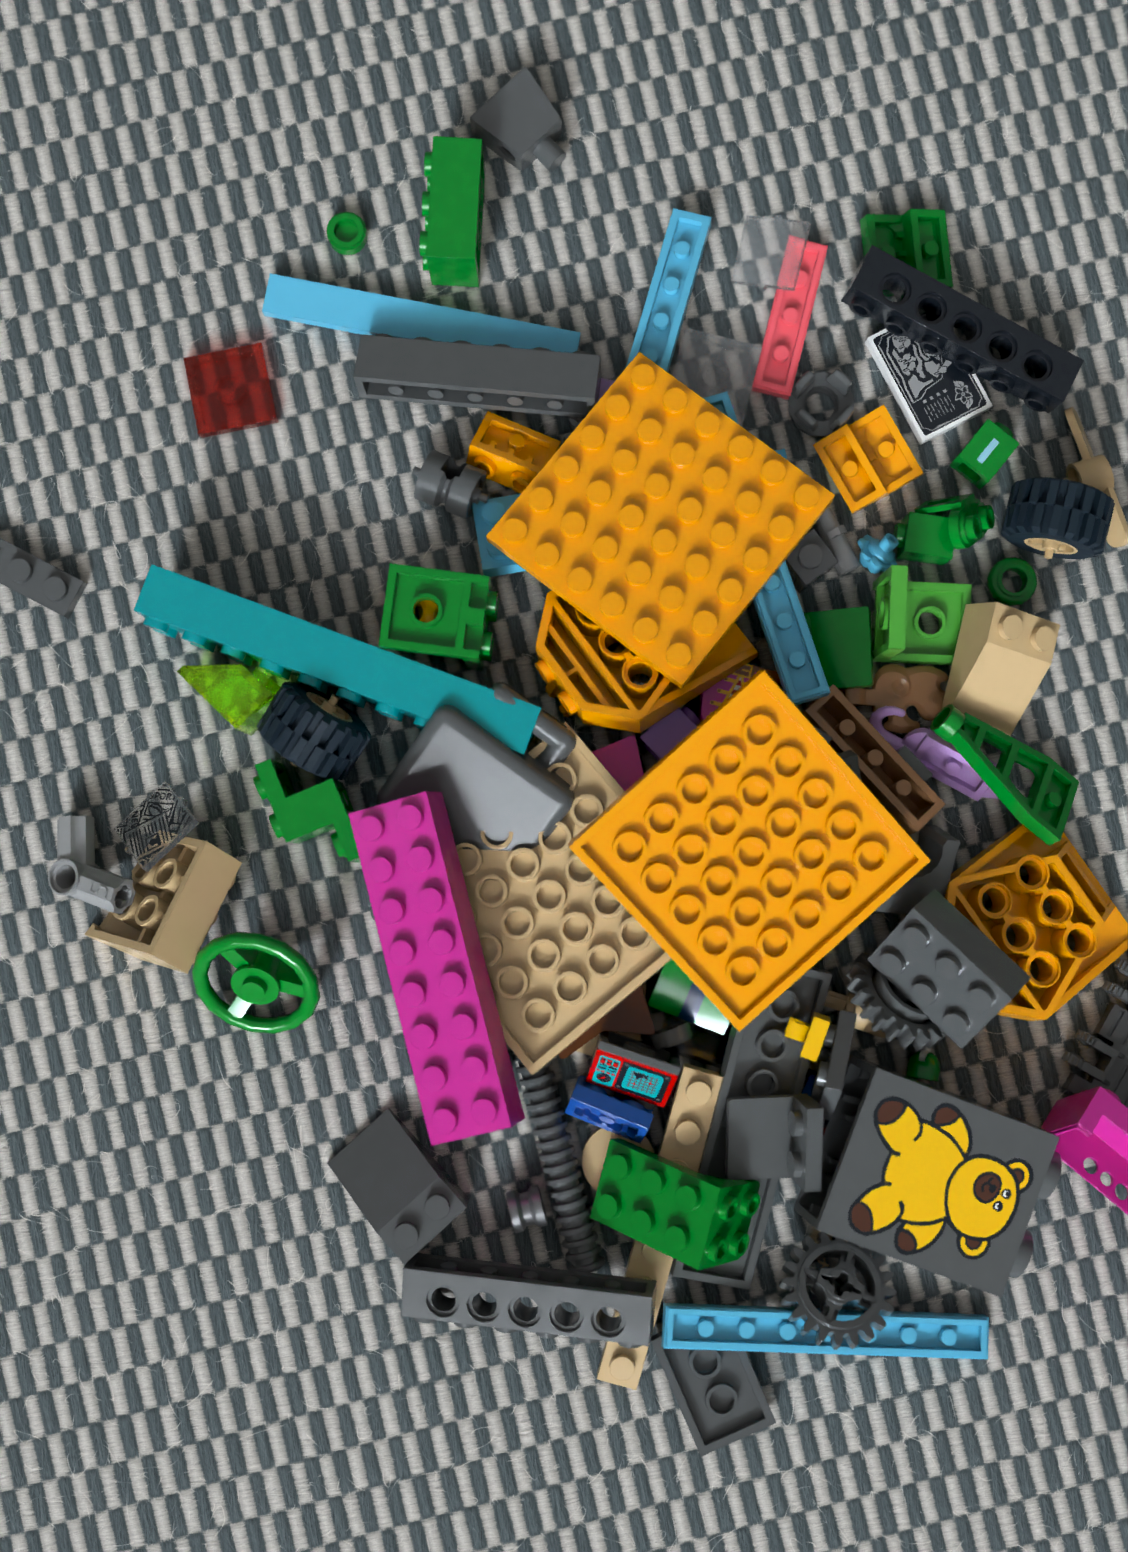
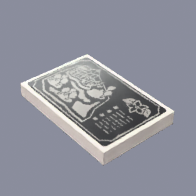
(926, 386)

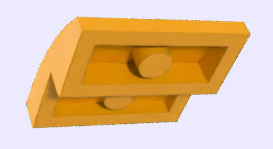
(868, 459)

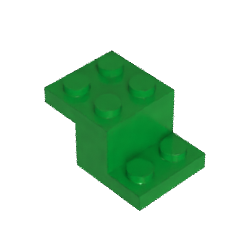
(307, 812)

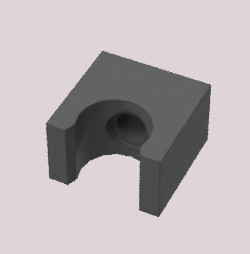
(942, 851)

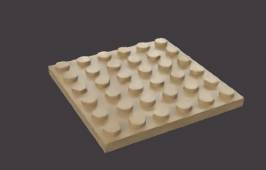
(551, 930)

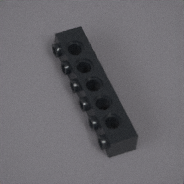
(914, 290)

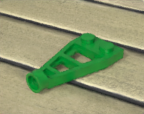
(1052, 789)

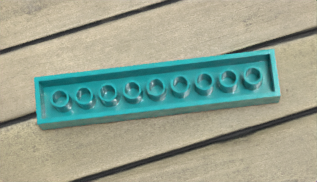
(323, 657)

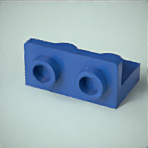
(610, 1113)

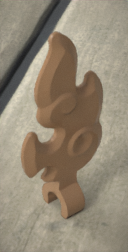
(903, 688)

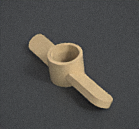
(1096, 473)

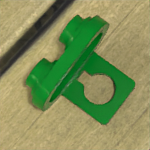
(967, 519)

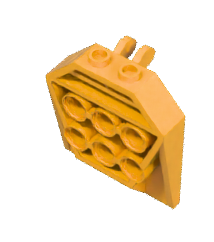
(598, 682)
(1077, 906)

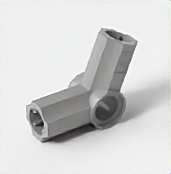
(76, 871)

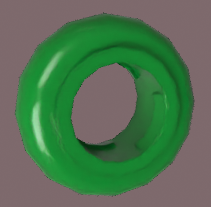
(1026, 573)

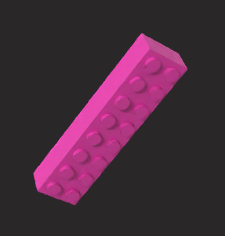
(436, 968)

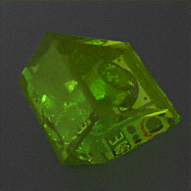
(234, 692)

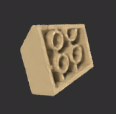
(172, 905)

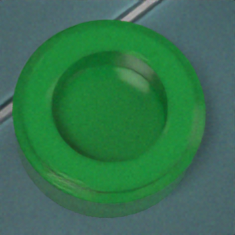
(346, 233)

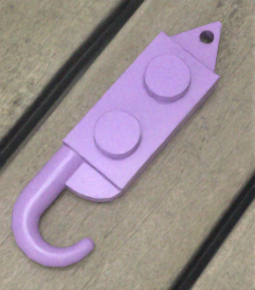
(936, 755)

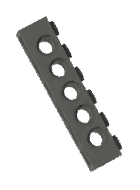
(546, 1286)

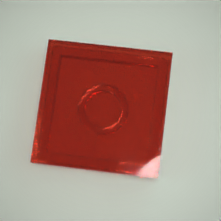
(230, 390)

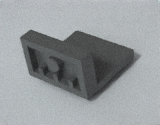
(775, 1139)

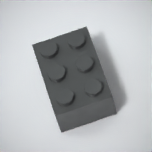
(948, 968)

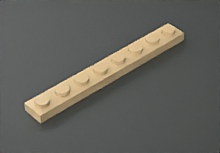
(683, 1144)

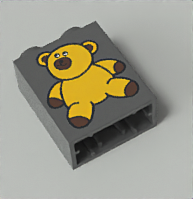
(931, 1178)

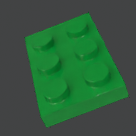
(673, 1207)

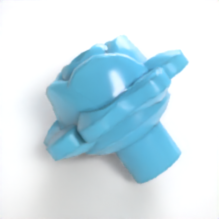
(876, 553)

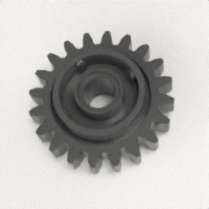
(889, 1007)

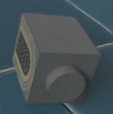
(809, 561)

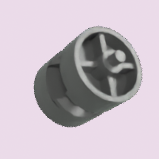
(449, 484)

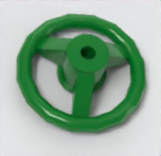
(262, 971)

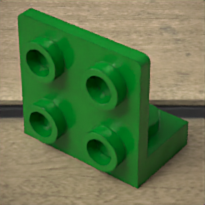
(843, 645)

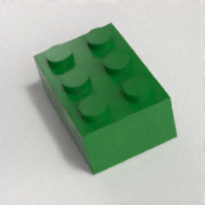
(453, 211)

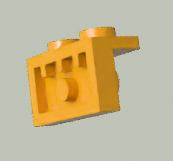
(510, 451)

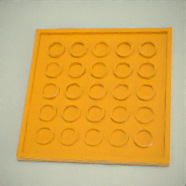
(660, 519)
(749, 850)

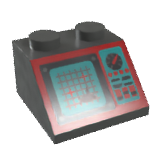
(633, 1069)

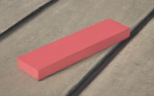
(788, 327)

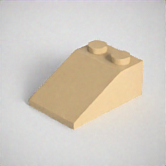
(999, 663)

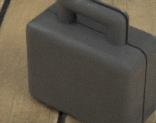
(484, 779)

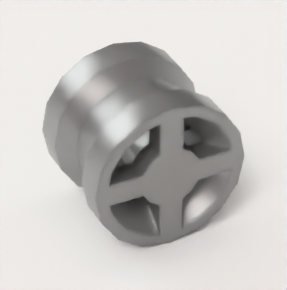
(526, 1208)

